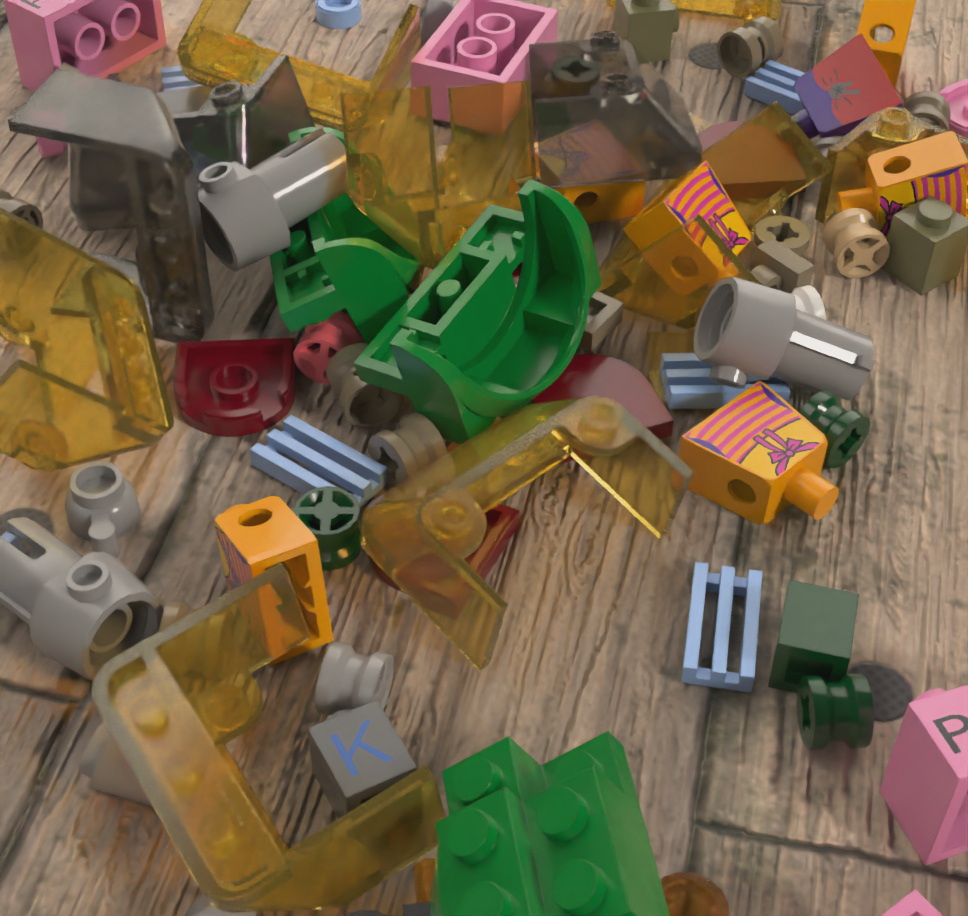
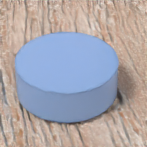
(338, 13)

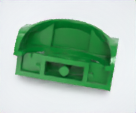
(342, 267)
(470, 338)
(544, 836)

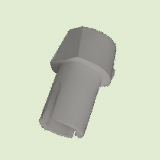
(251, 210)
(759, 334)
(75, 604)

